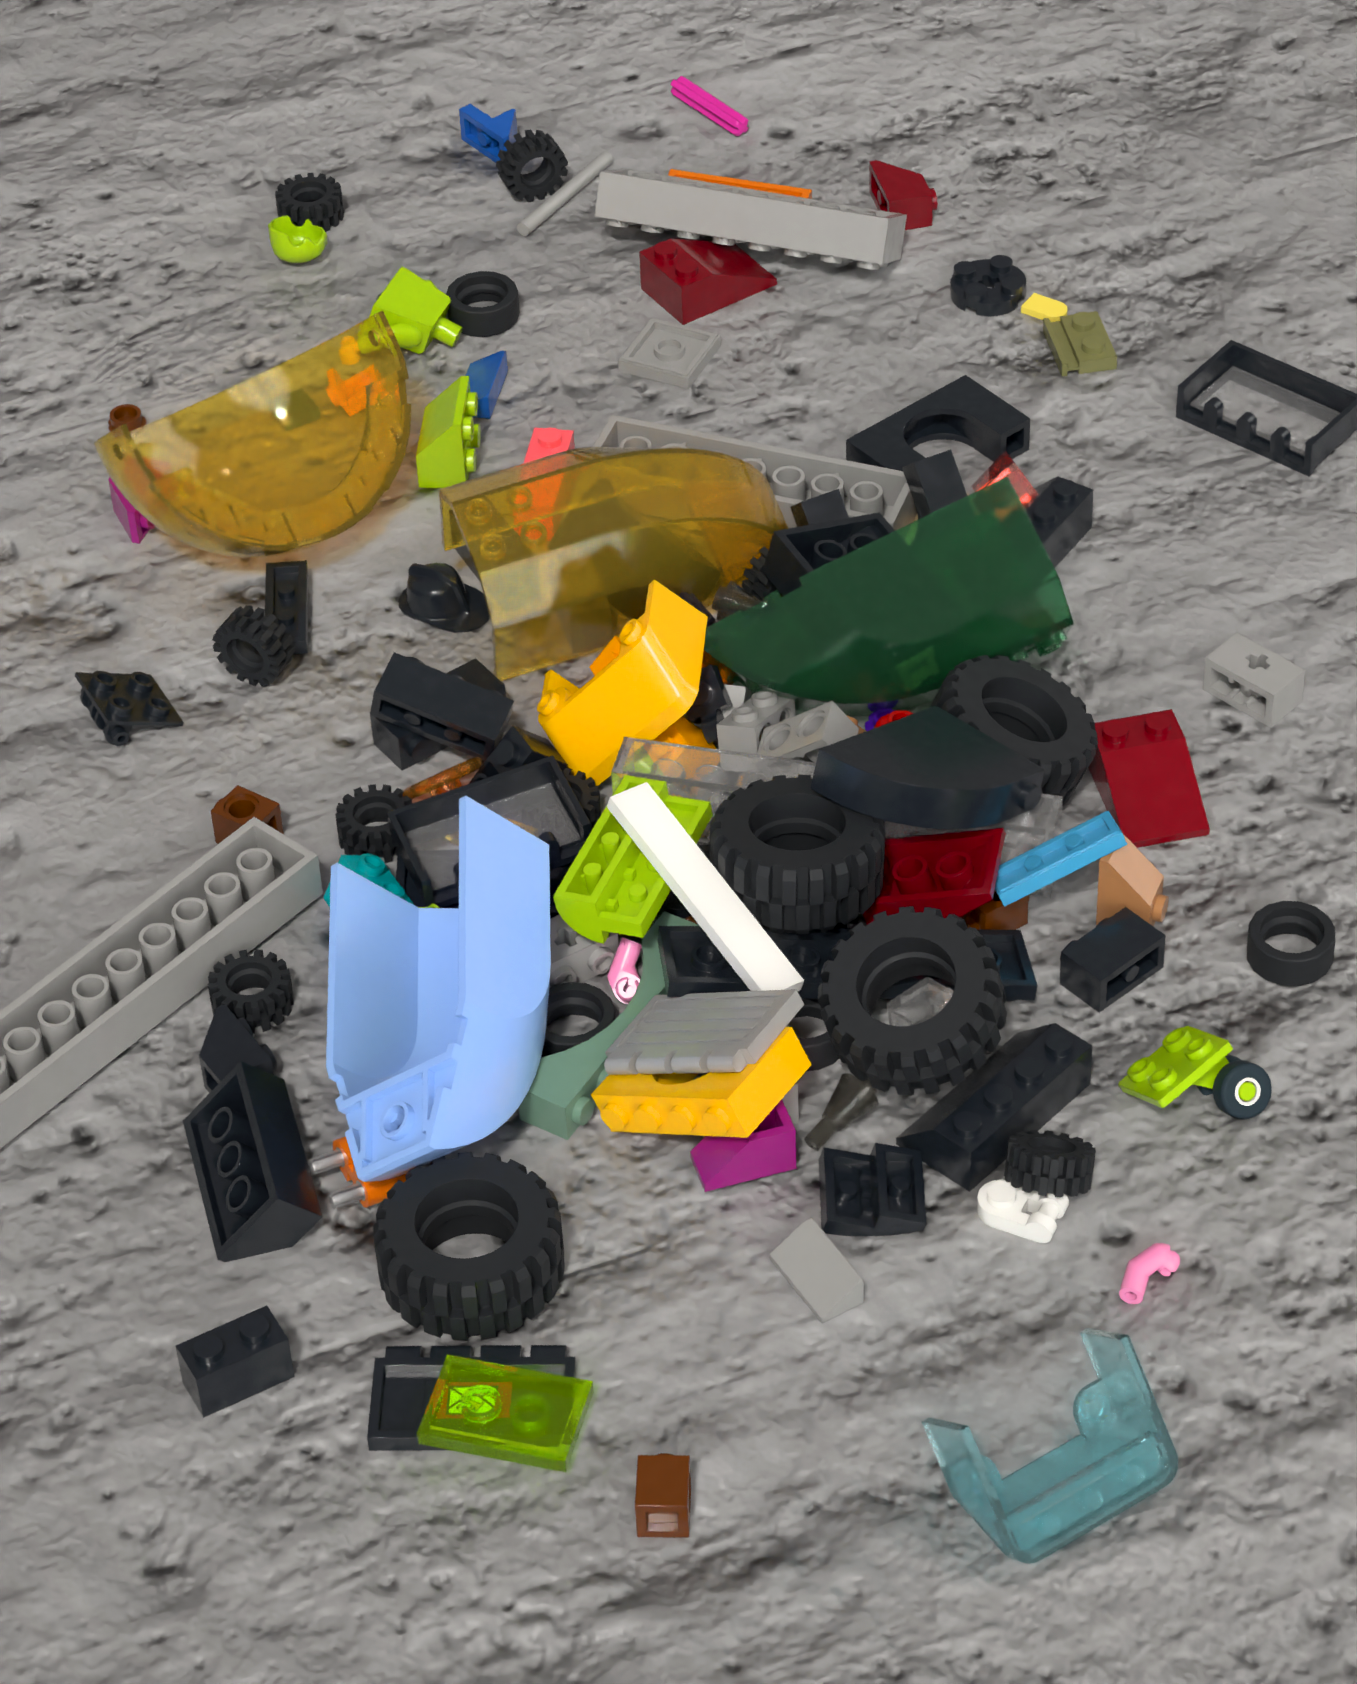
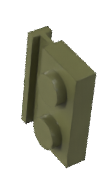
(1080, 343)

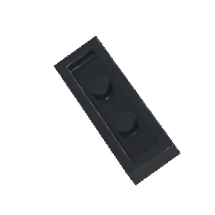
(288, 599)

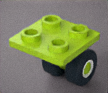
(1199, 1060)

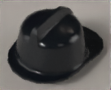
(442, 599)

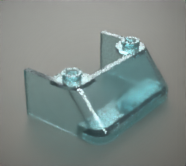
(1080, 1484)

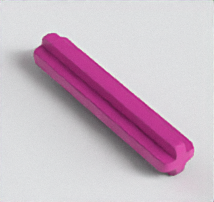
(709, 106)

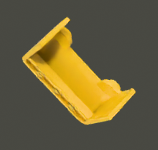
(635, 693)

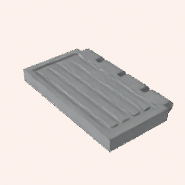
(702, 1032)

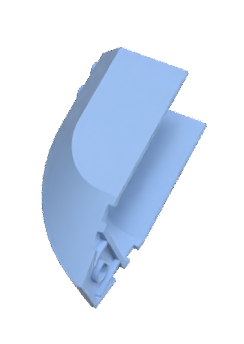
(439, 1006)

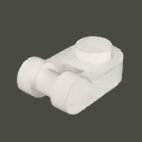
(1006, 1209)

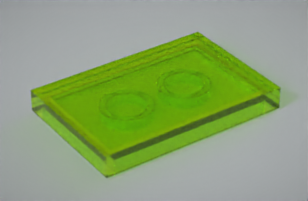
(505, 1413)

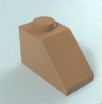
(1130, 882)

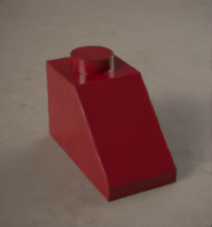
(902, 192)

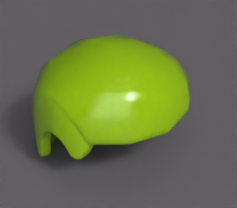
(295, 242)

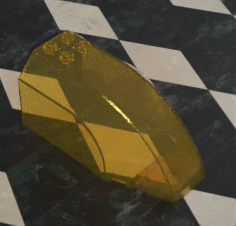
(587, 530)

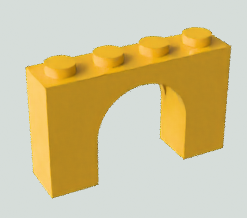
(707, 1106)

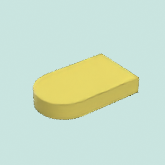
(1044, 307)

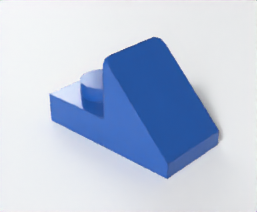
(487, 133)

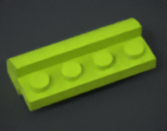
(611, 879)

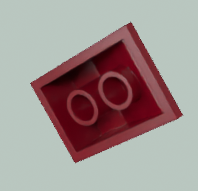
(699, 277)
(1148, 779)
(940, 872)

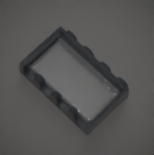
(1268, 407)
(528, 796)

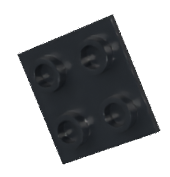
(125, 700)

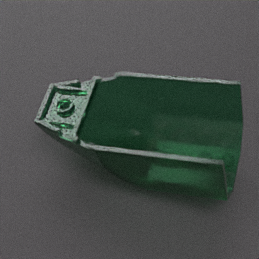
(902, 612)

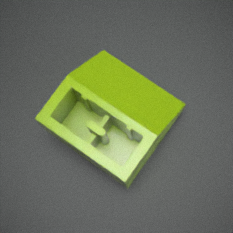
(448, 437)

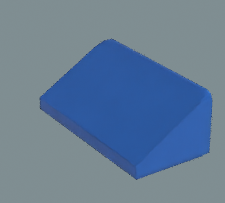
(487, 380)

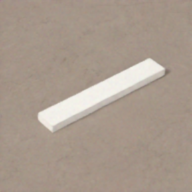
(703, 890)

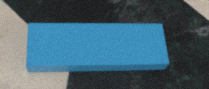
(1058, 857)

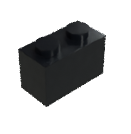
(1112, 959)
(235, 1361)

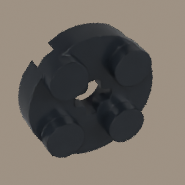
(971, 281)

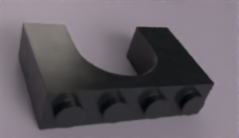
(955, 412)
(932, 483)

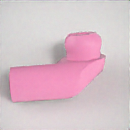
(623, 973)
(1139, 1269)

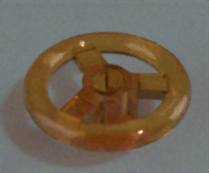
(444, 780)

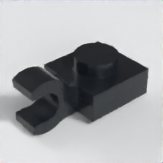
(709, 702)

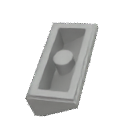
(818, 1271)

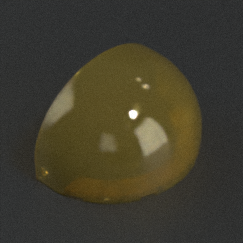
(277, 454)

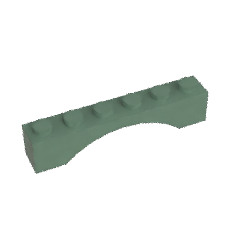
(564, 1081)

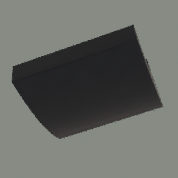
(872, 1192)

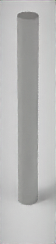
(565, 193)

